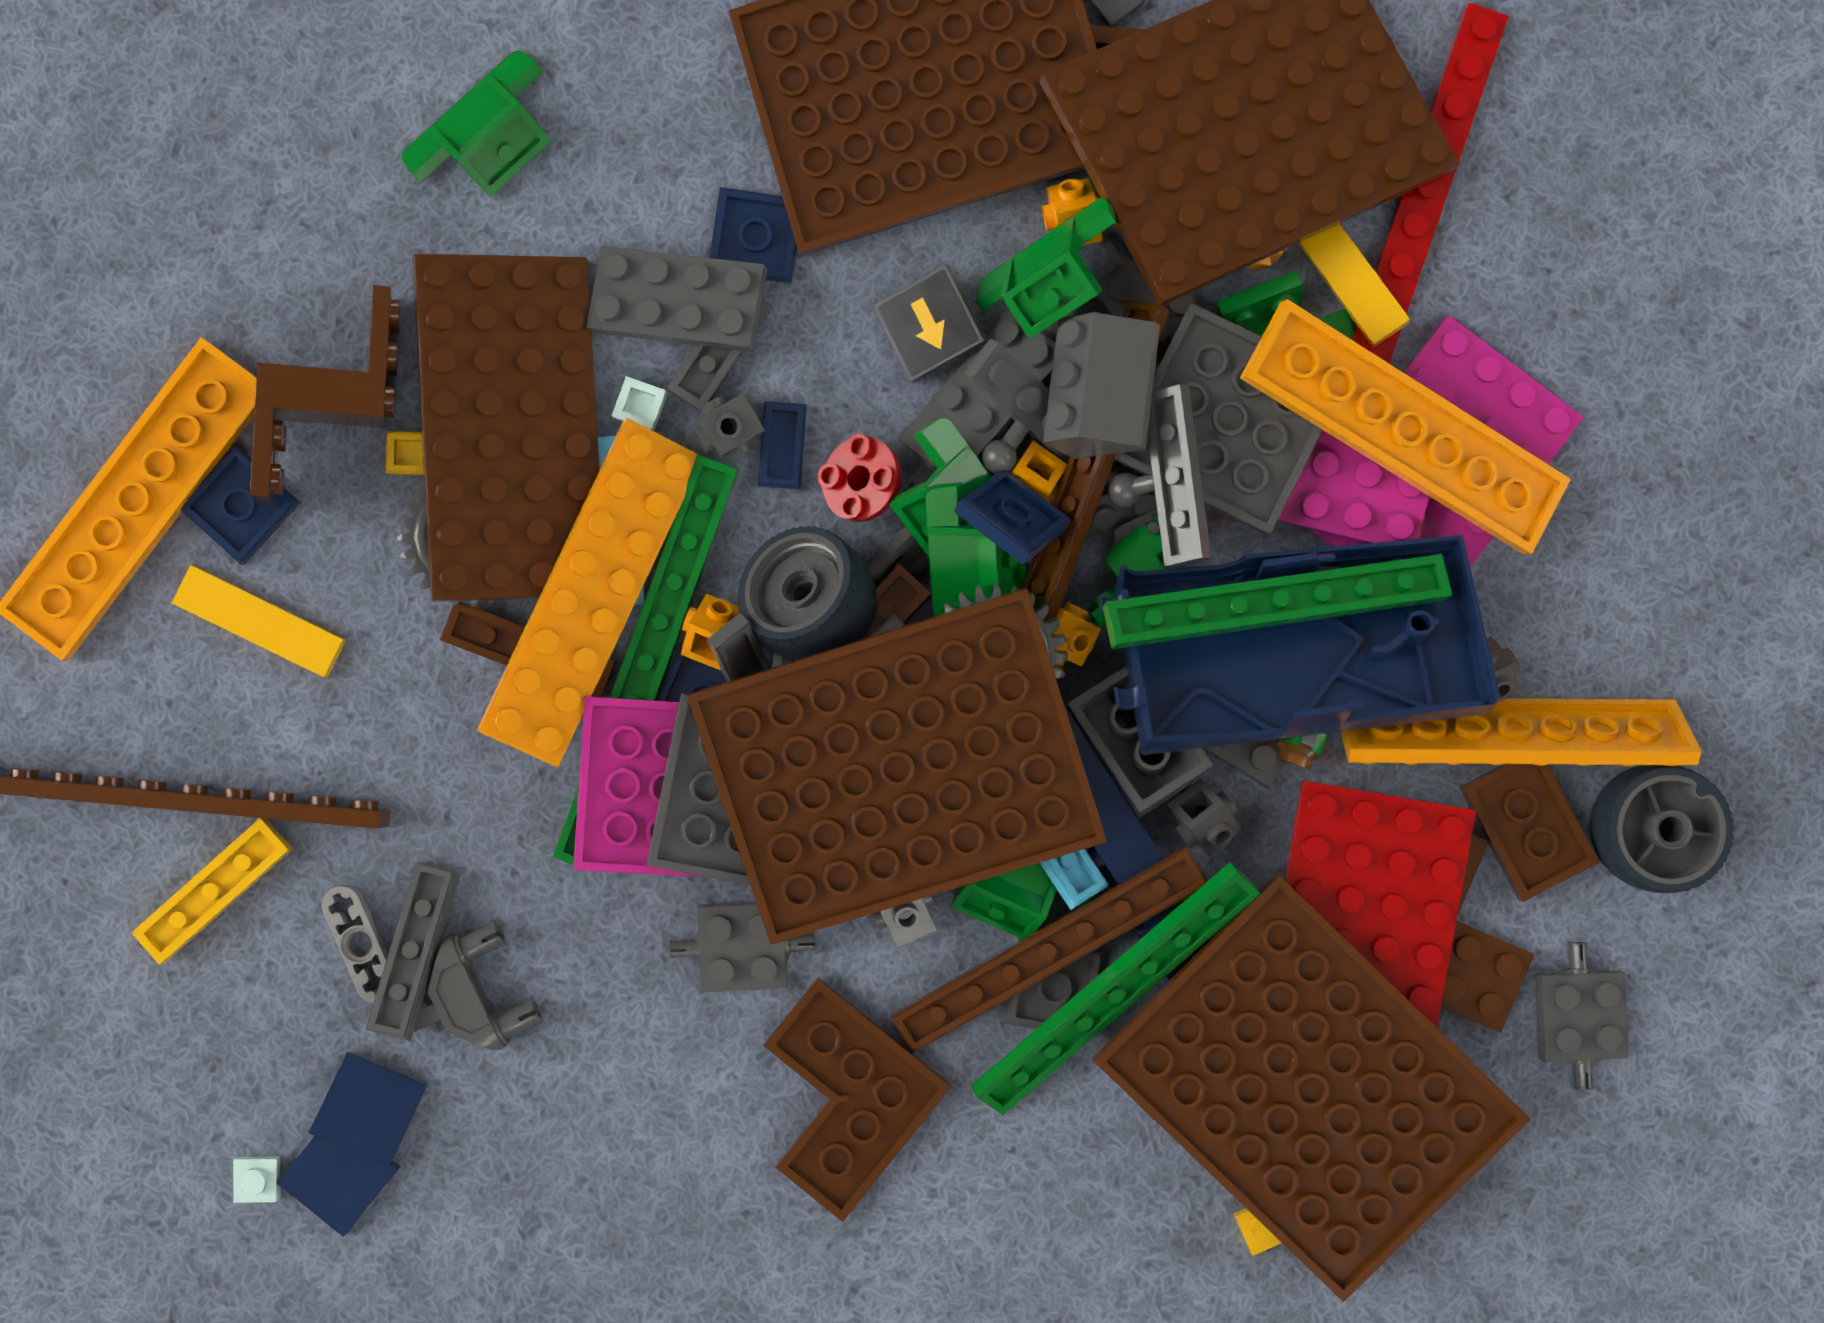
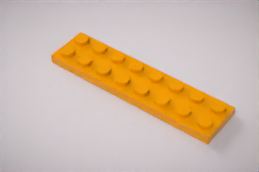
(1405, 427)
(132, 501)
(589, 594)
(1538, 734)

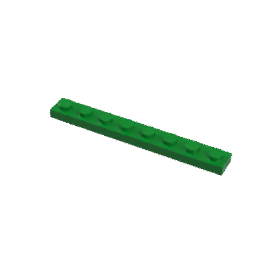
(1276, 601)
(1116, 989)

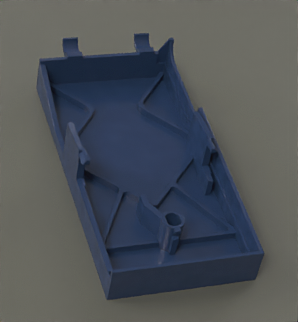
(1310, 673)

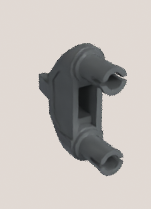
(459, 1001)

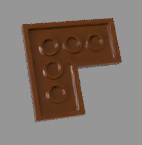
(1482, 969)
(873, 1090)

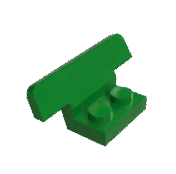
(484, 129)
(1049, 274)
(1257, 305)
(954, 464)
(962, 554)
(1010, 901)

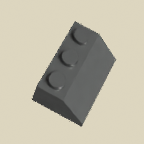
(1101, 385)
(1113, 735)

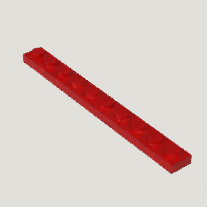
(1422, 207)

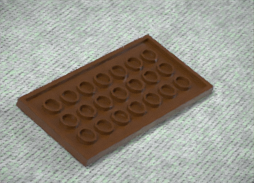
(503, 417)

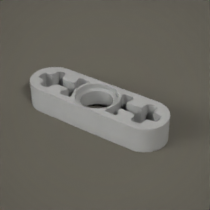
(342, 939)

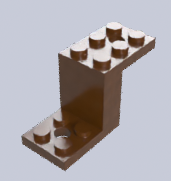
(323, 397)

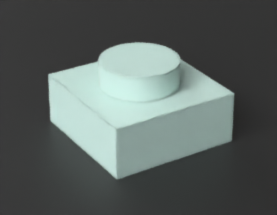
(640, 403)
(256, 1179)

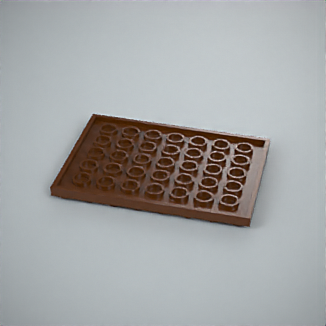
(905, 105)
(1245, 132)
(898, 766)
(1310, 1088)

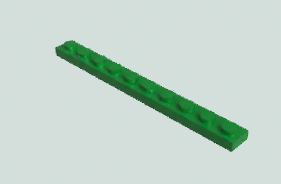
(667, 599)

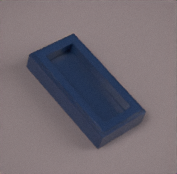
(782, 445)

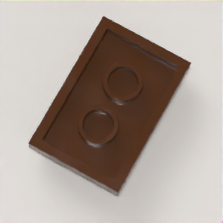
(1529, 827)

